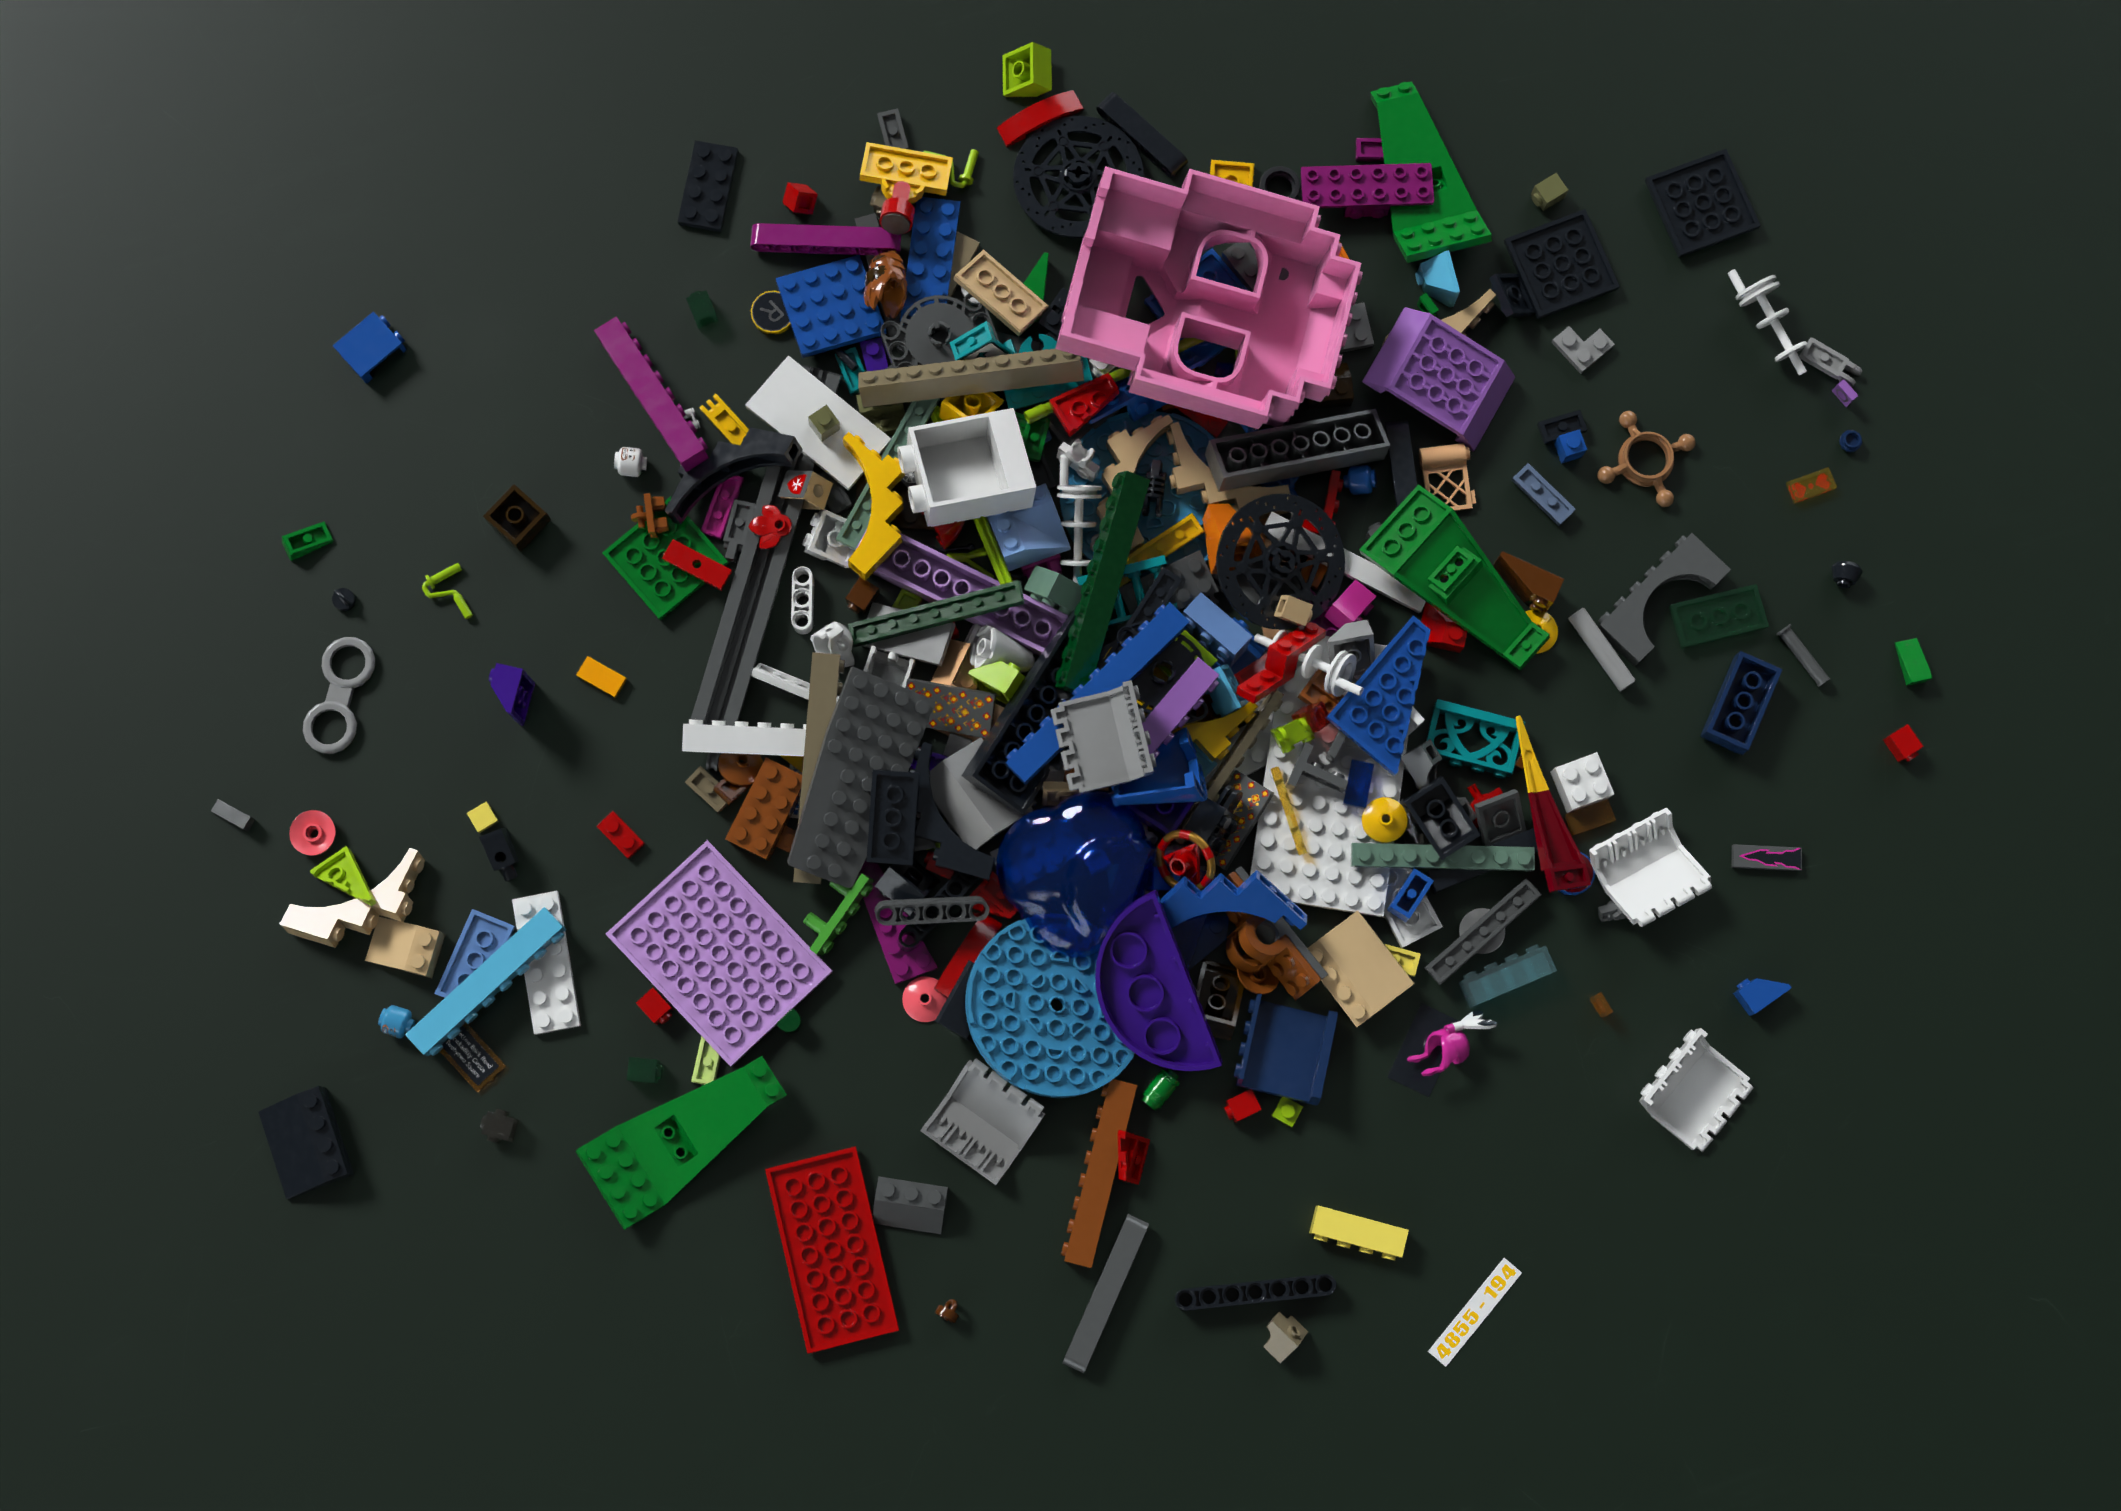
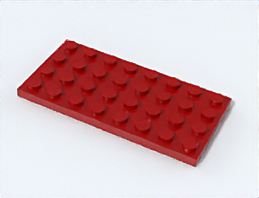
(832, 1250)

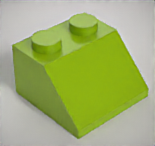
(1027, 71)
(998, 679)

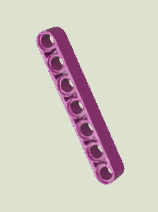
(823, 239)

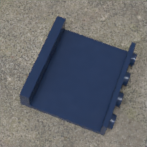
(1285, 1051)

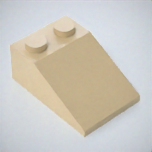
(405, 947)

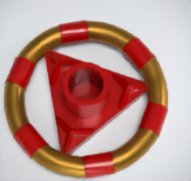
(1185, 860)

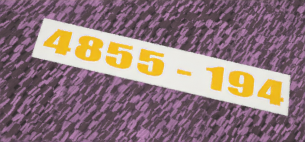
(1474, 1312)

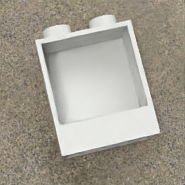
(968, 468)

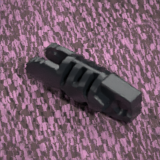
(1156, 488)

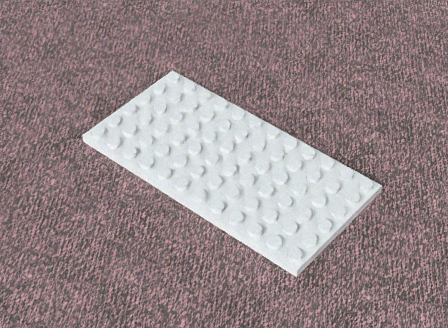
(1327, 826)

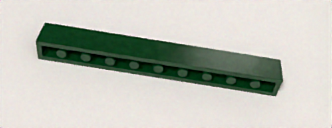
(1103, 580)

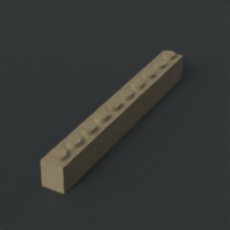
(969, 377)
(821, 704)

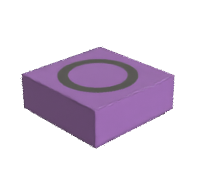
(1845, 393)

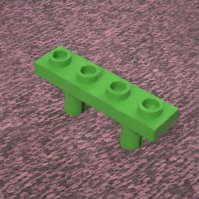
(837, 923)

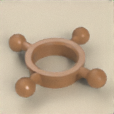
(1607, 474)

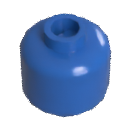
(1360, 480)

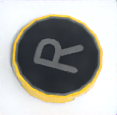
(769, 313)

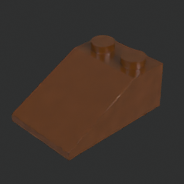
(1532, 584)

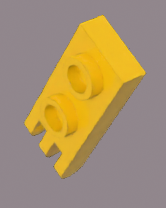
(725, 420)

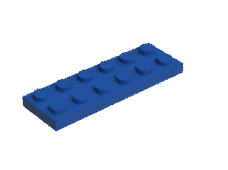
(931, 250)

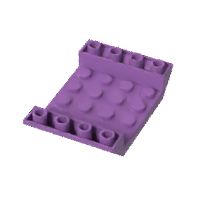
(1441, 374)

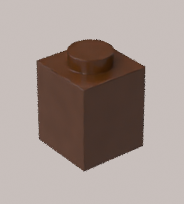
(862, 596)

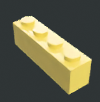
(1358, 1231)

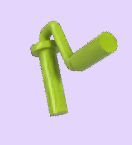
(965, 178)
(458, 598)

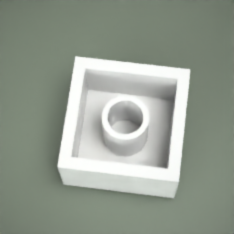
(1582, 782)

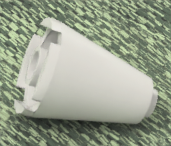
(996, 646)

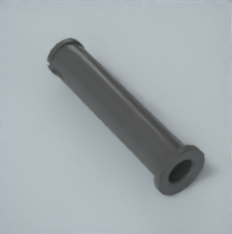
(1803, 655)

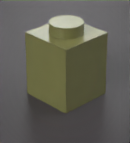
(1549, 192)
(824, 423)

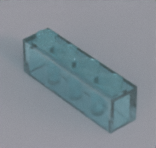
(1508, 976)

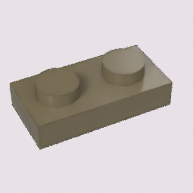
(703, 785)

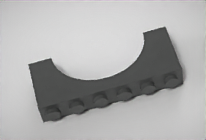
(1688, 561)

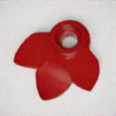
(767, 526)

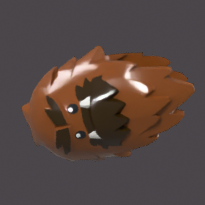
(886, 283)

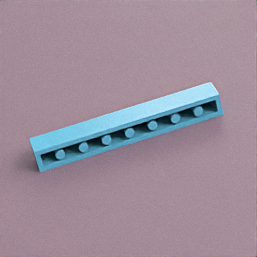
(485, 982)

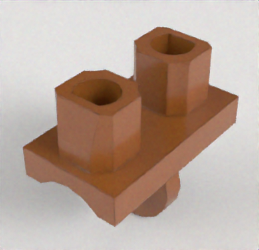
(652, 505)

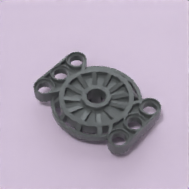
(934, 317)

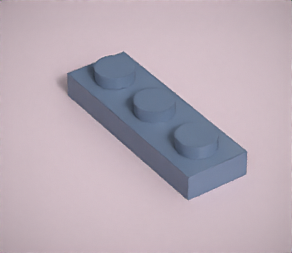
(1543, 494)

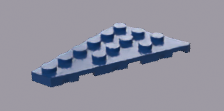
(1382, 713)

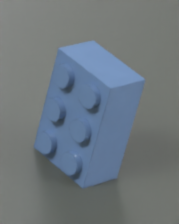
(1216, 630)

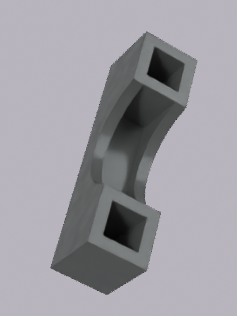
(1422, 766)

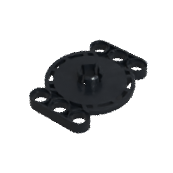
(1176, 659)

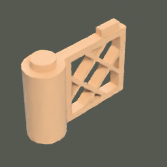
(1447, 459)

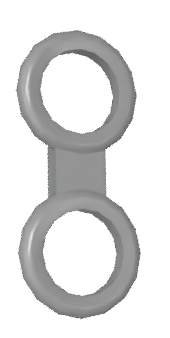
(339, 695)

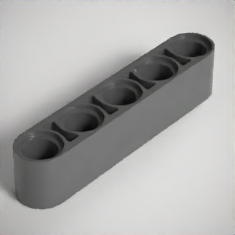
(941, 916)

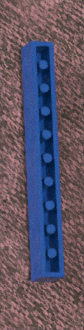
(1119, 668)

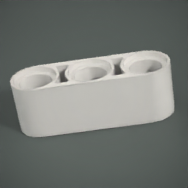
(802, 589)

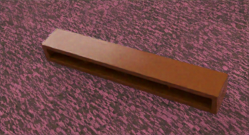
(1099, 1175)

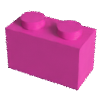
(1351, 605)

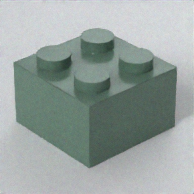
(1053, 589)

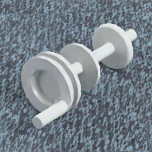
(1758, 292)
(1080, 493)
(1338, 672)

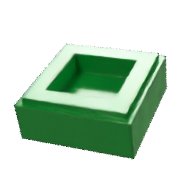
(1426, 305)

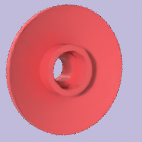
(304, 825)
(912, 999)

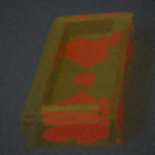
(1811, 485)

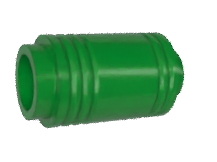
(1160, 1089)

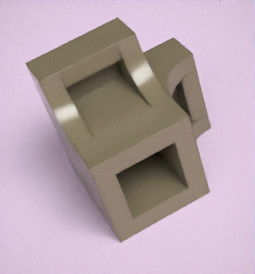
(1284, 1336)

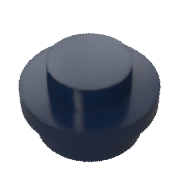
(1850, 441)

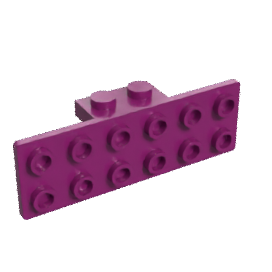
(1367, 188)

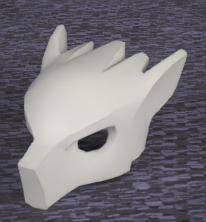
(834, 639)

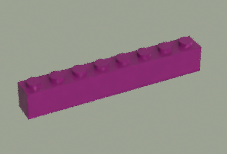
(651, 394)

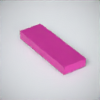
(720, 507)

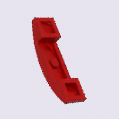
(1038, 115)
(970, 948)

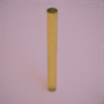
(1288, 809)

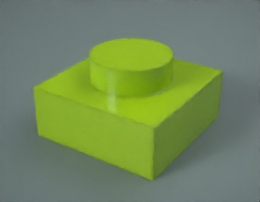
(1287, 1111)

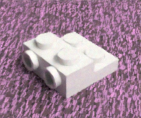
(822, 540)

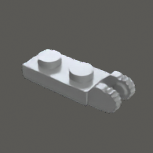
(1829, 361)

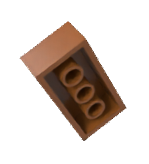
(766, 809)

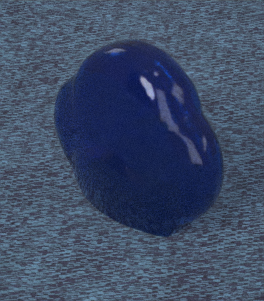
(1075, 870)

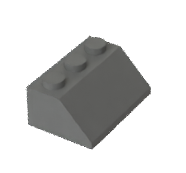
(910, 1205)

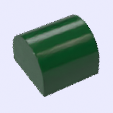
(790, 1022)

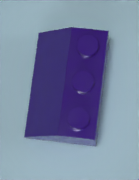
(513, 690)

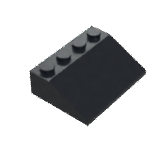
(305, 1142)

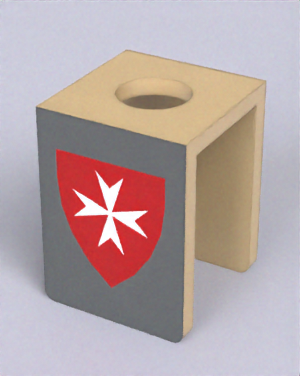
(806, 486)

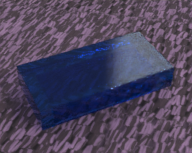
(1359, 784)

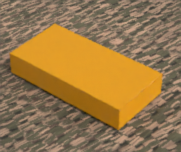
(601, 677)

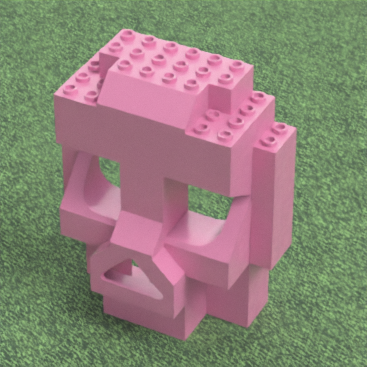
(1282, 330)

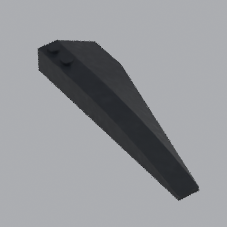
(1019, 718)

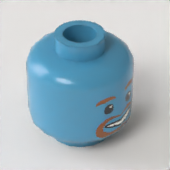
(396, 1021)

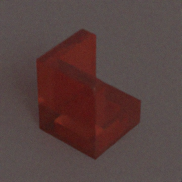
(1315, 715)

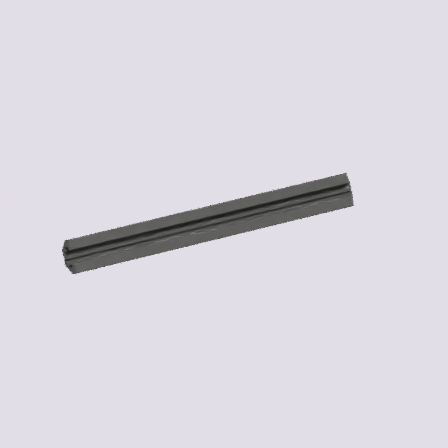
(751, 598)

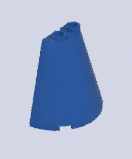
(1174, 780)

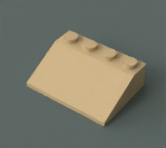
(1359, 968)

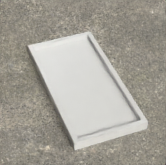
(792, 397)

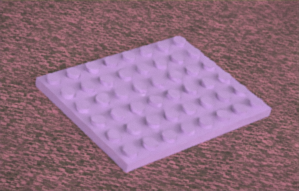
(719, 953)

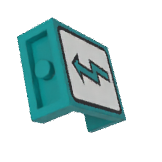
(980, 343)

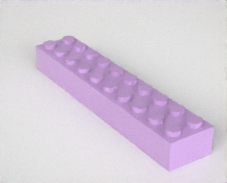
(941, 577)

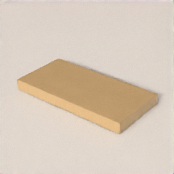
(1001, 292)

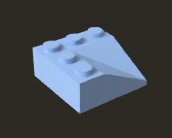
(1030, 533)

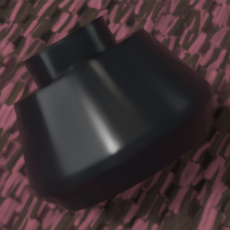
(1846, 573)

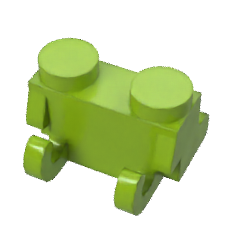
(1292, 733)

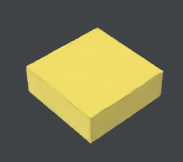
(482, 817)

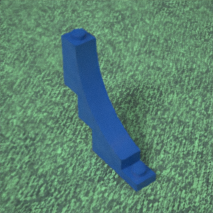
(1253, 897)

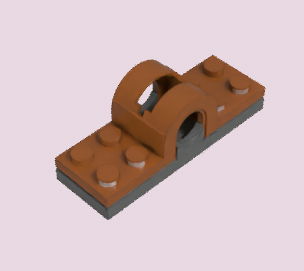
(1271, 946)

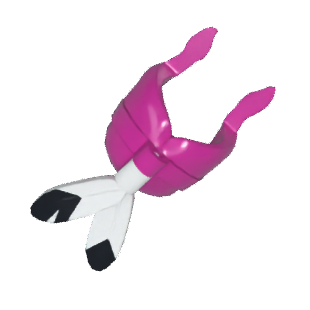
(1453, 1042)

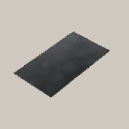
(1409, 1073)

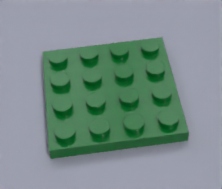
(655, 581)

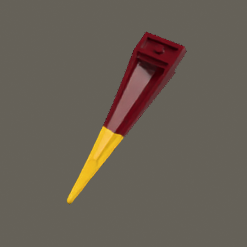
(1556, 848)

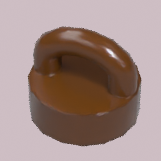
(946, 1313)

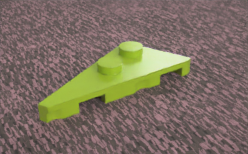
(344, 874)

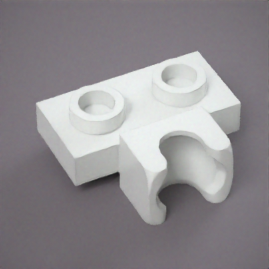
(1079, 459)

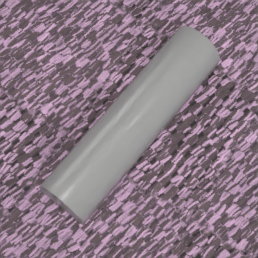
(1601, 649)

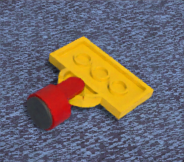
(903, 181)

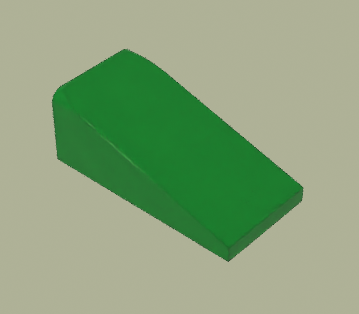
(306, 540)
(1912, 662)

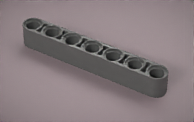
(1105, 1293)

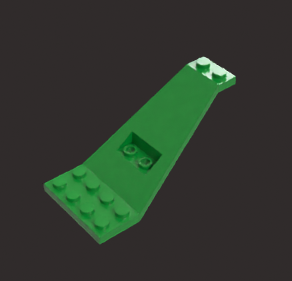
(1412, 138)
(1421, 548)
(639, 1164)

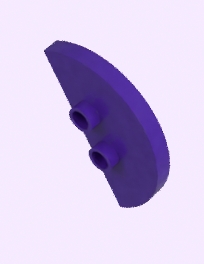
(1150, 992)

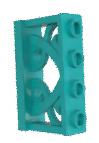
(1501, 724)

